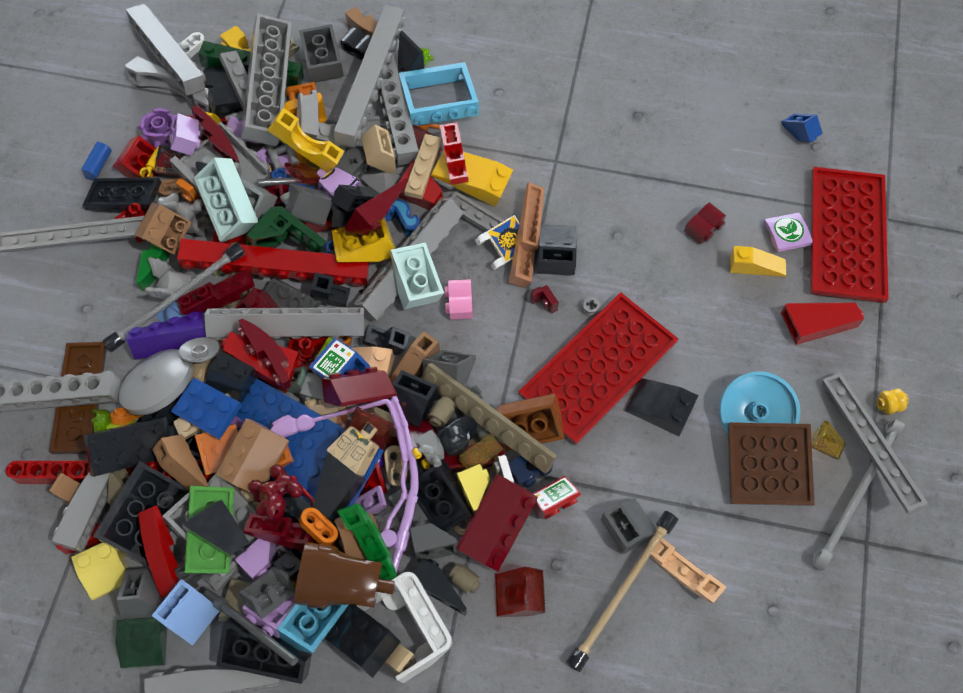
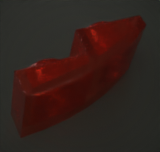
(303, 171)

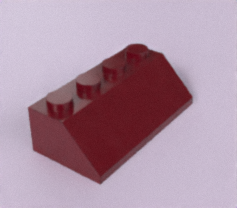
(497, 522)

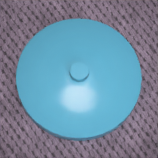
(759, 399)

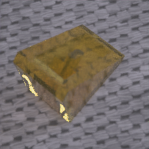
(828, 441)

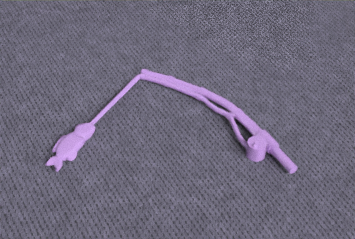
(288, 426)

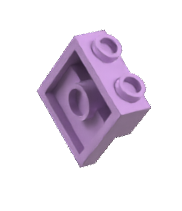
(272, 621)

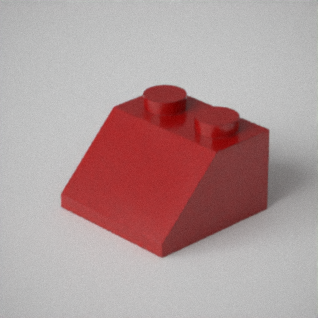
(134, 158)

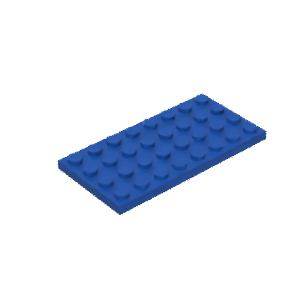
(308, 447)

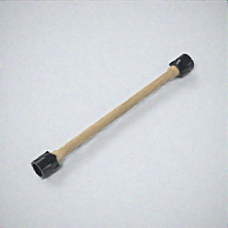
(579, 655)

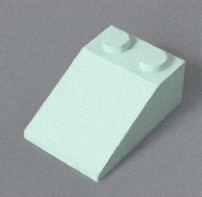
(415, 276)

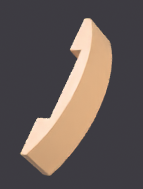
(686, 573)

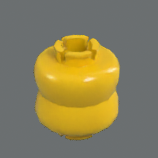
(892, 401)

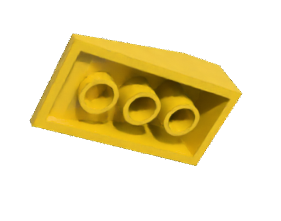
(485, 177)

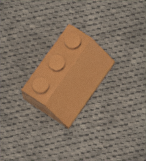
(252, 455)

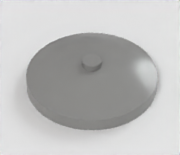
(155, 382)

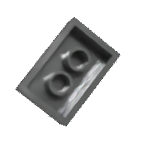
(321, 53)

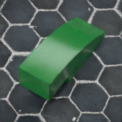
(145, 275)

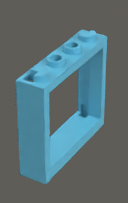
(437, 76)

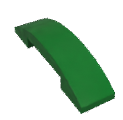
(369, 538)

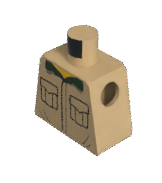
(355, 448)

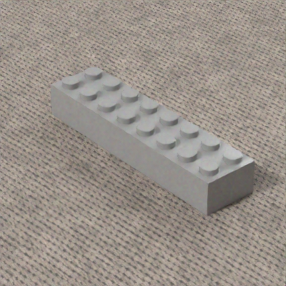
(266, 78)

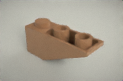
(413, 359)
(178, 461)

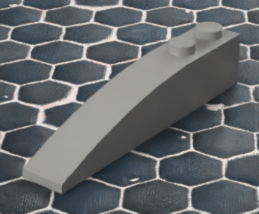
(82, 513)
(208, 682)

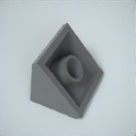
(309, 204)

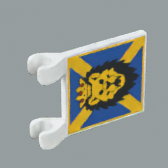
(503, 239)

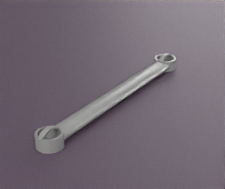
(825, 554)

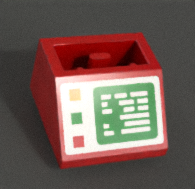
(555, 495)

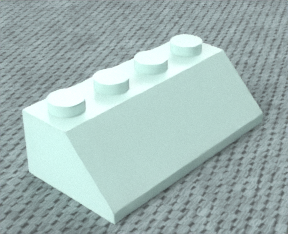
(225, 199)

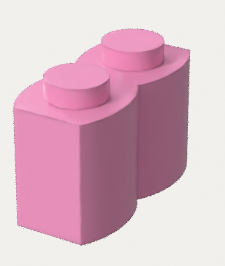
(460, 299)

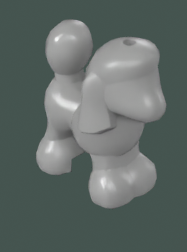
(185, 210)

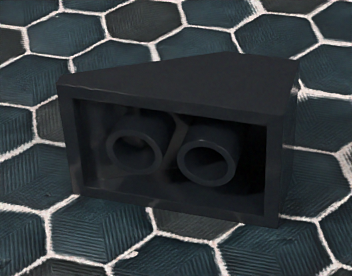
(662, 405)
(441, 497)

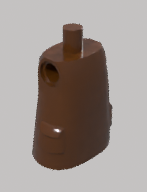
(337, 578)

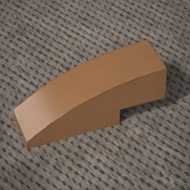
(356, 20)

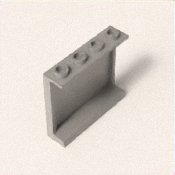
(250, 165)

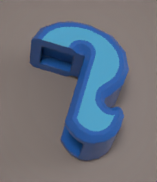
(403, 214)

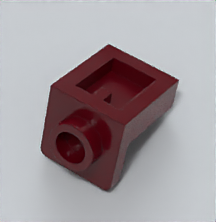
(547, 298)

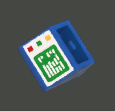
(337, 358)

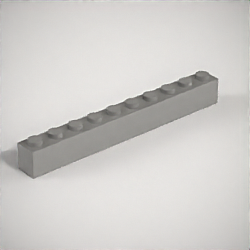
(369, 77)

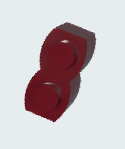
(705, 223)

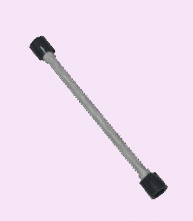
(116, 339)

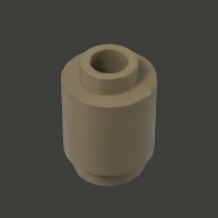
(441, 412)
(464, 579)

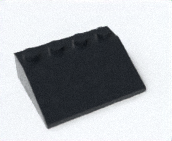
(141, 491)

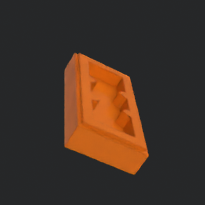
(188, 191)

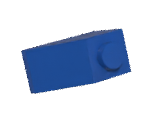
(803, 126)

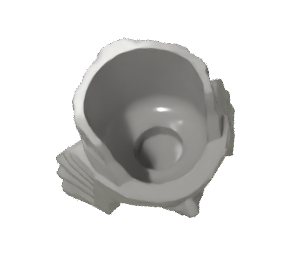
(168, 281)

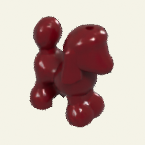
(271, 493)

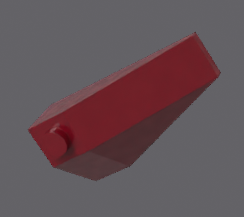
(370, 214)

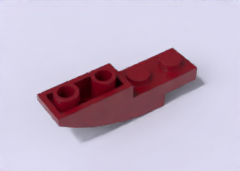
(217, 295)
(265, 347)

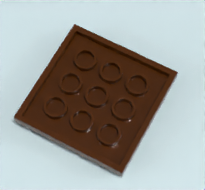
(770, 464)

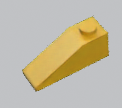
(756, 262)

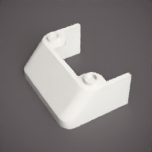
(438, 640)

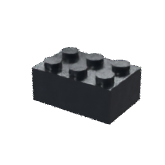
(362, 639)

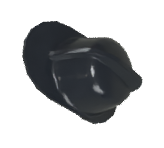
(457, 435)

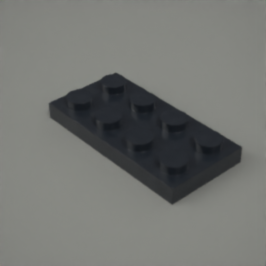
(121, 193)
(124, 445)

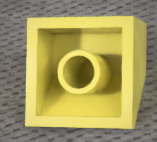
(474, 485)
(100, 570)

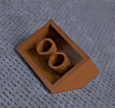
(537, 417)

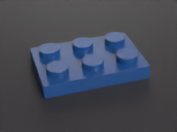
(206, 408)

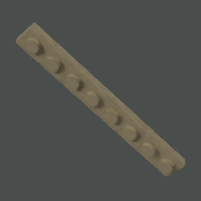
(490, 419)

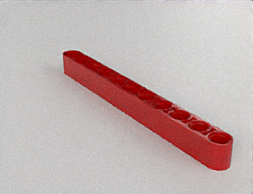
(69, 468)

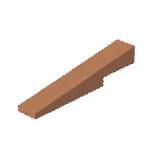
(527, 236)

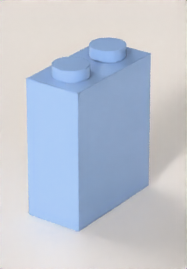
(186, 612)

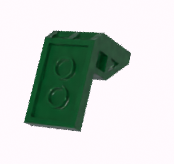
(277, 226)

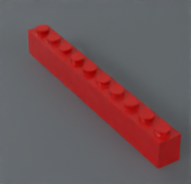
(273, 262)

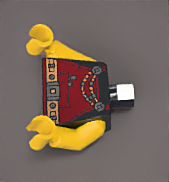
(161, 162)

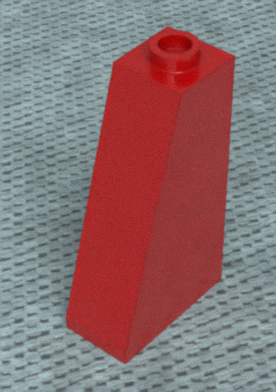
(820, 320)
(236, 348)

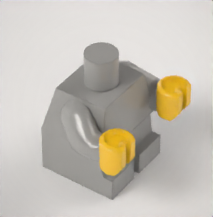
(431, 447)

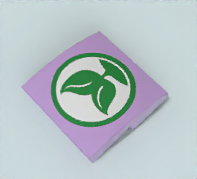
(788, 232)

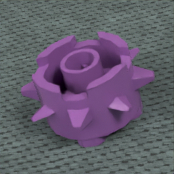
(157, 126)

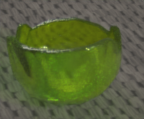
(101, 420)

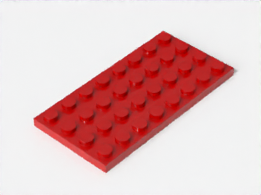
(849, 235)
(601, 365)

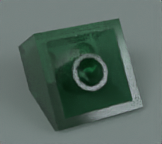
(141, 642)

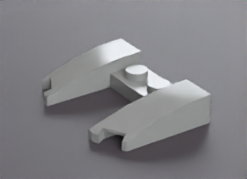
(308, 121)

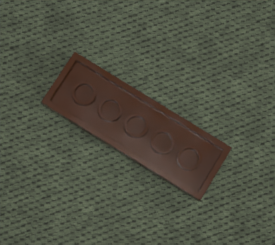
(75, 421)

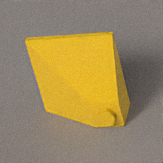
(361, 248)

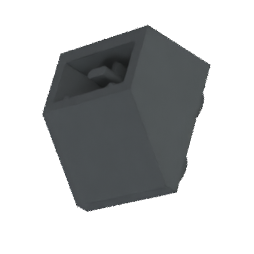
(628, 525)
(138, 595)

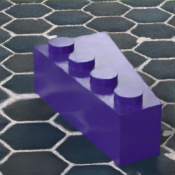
(165, 335)

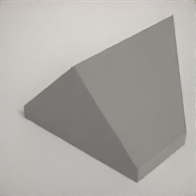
(381, 181)

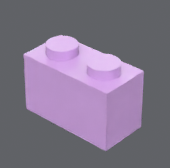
(185, 135)

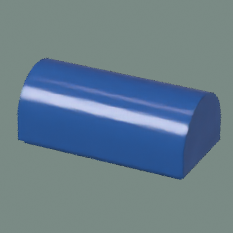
(96, 160)

